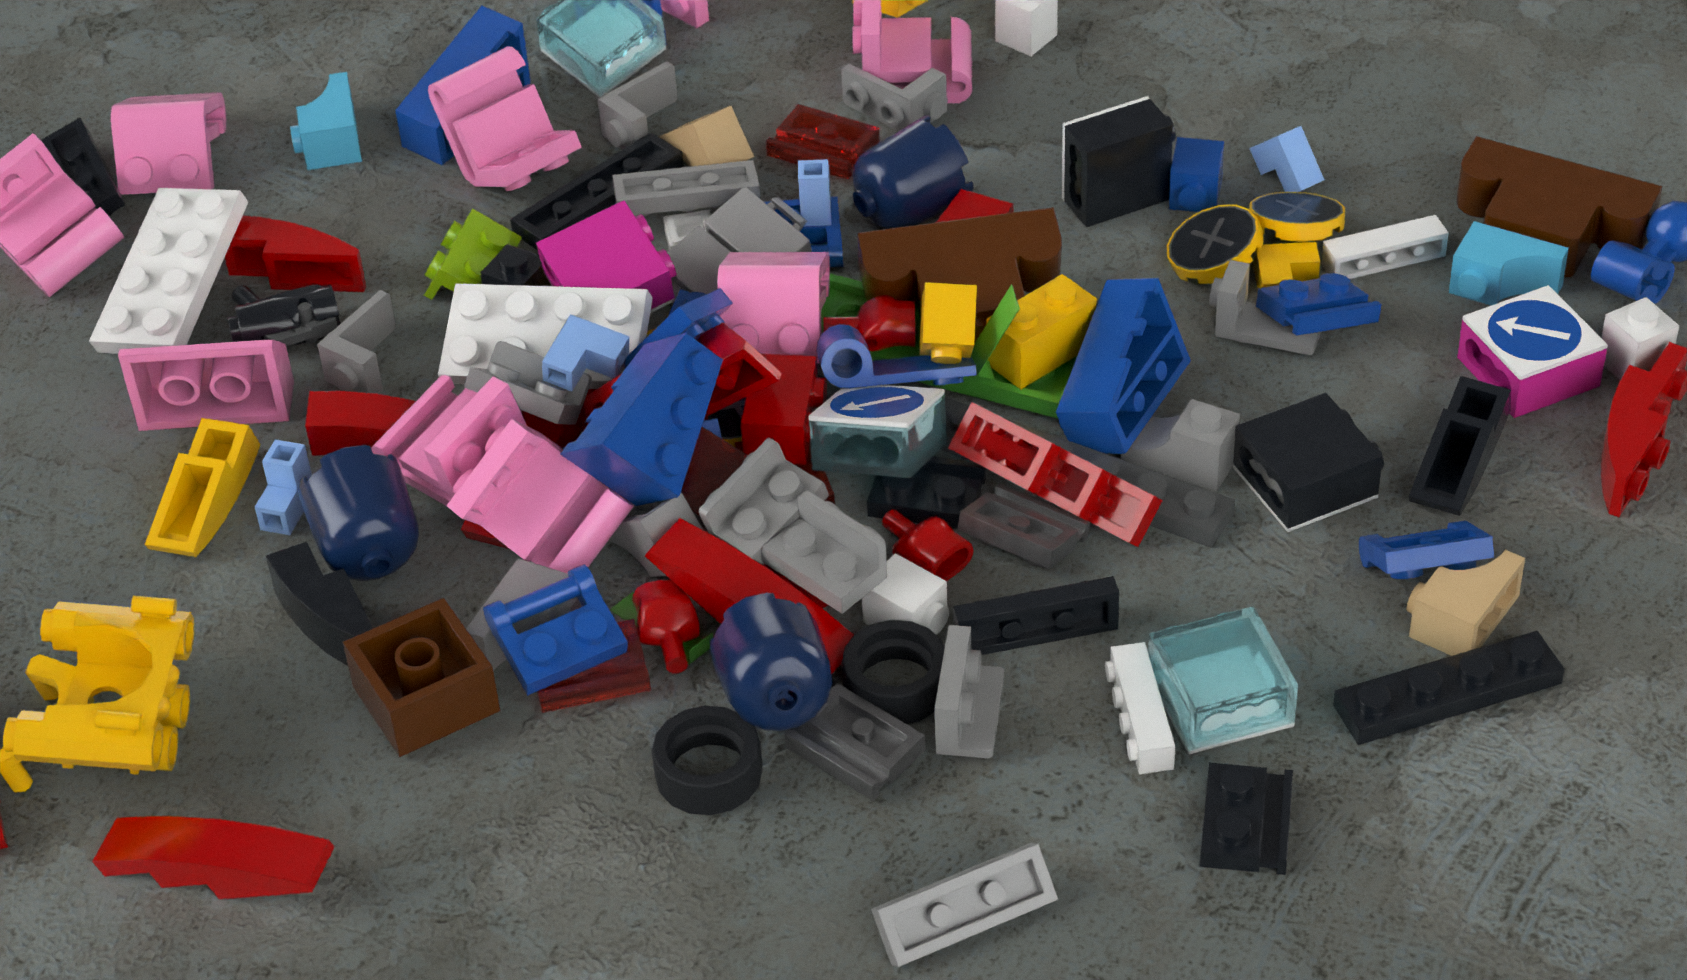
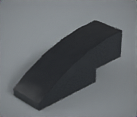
(1461, 446)
(317, 603)

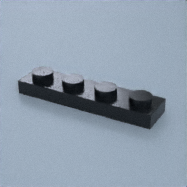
(593, 189)
(1448, 687)

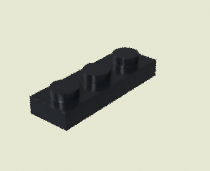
(82, 162)
(1041, 615)

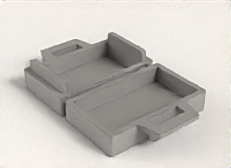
(737, 226)

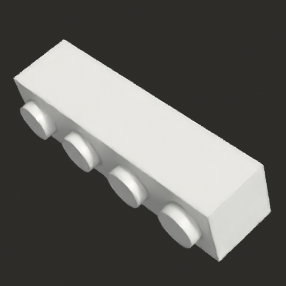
(1385, 247)
(1141, 707)

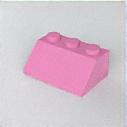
(210, 381)

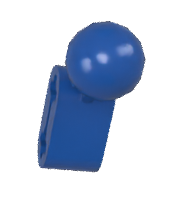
(1646, 271)

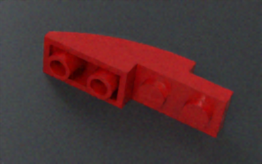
(1638, 427)

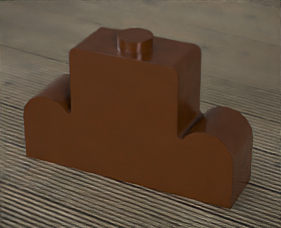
(1554, 199)
(977, 251)

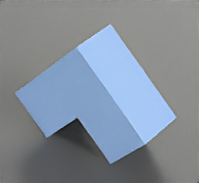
(1290, 158)
(814, 192)
(584, 346)
(279, 504)

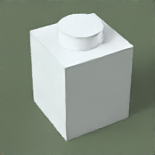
(1025, 24)
(1636, 336)
(908, 595)

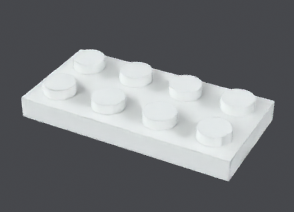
(169, 269)
(532, 320)

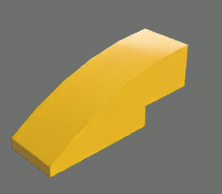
(203, 487)

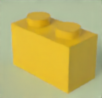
(1044, 331)

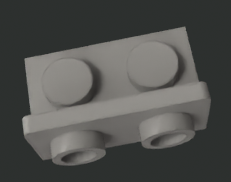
(525, 378)
(758, 500)
(828, 553)
(966, 699)

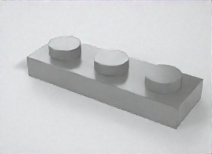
(684, 187)
(964, 904)

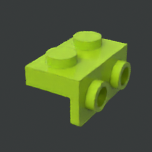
(469, 251)

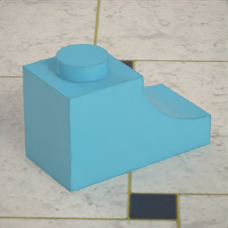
(328, 127)
(1503, 264)

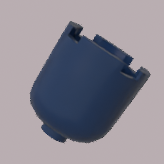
(910, 175)
(360, 513)
(772, 662)

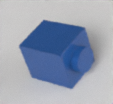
(1196, 174)

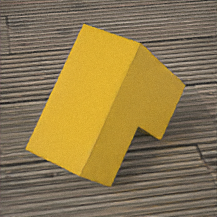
(1286, 262)

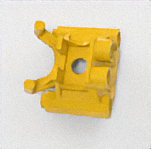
(116, 652)

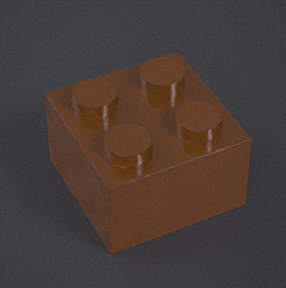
(422, 676)

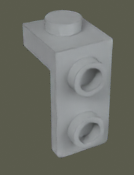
(892, 104)
(626, 108)
(1245, 322)
(348, 349)

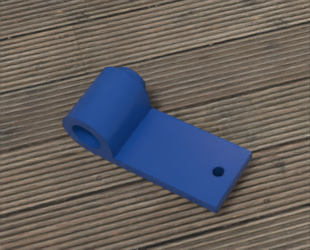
(849, 364)

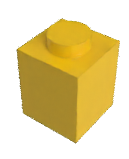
(948, 322)

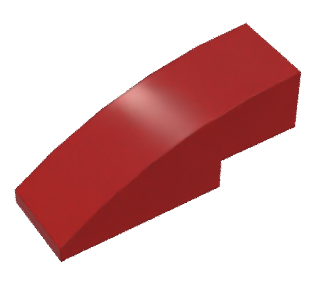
(293, 256)
(350, 419)

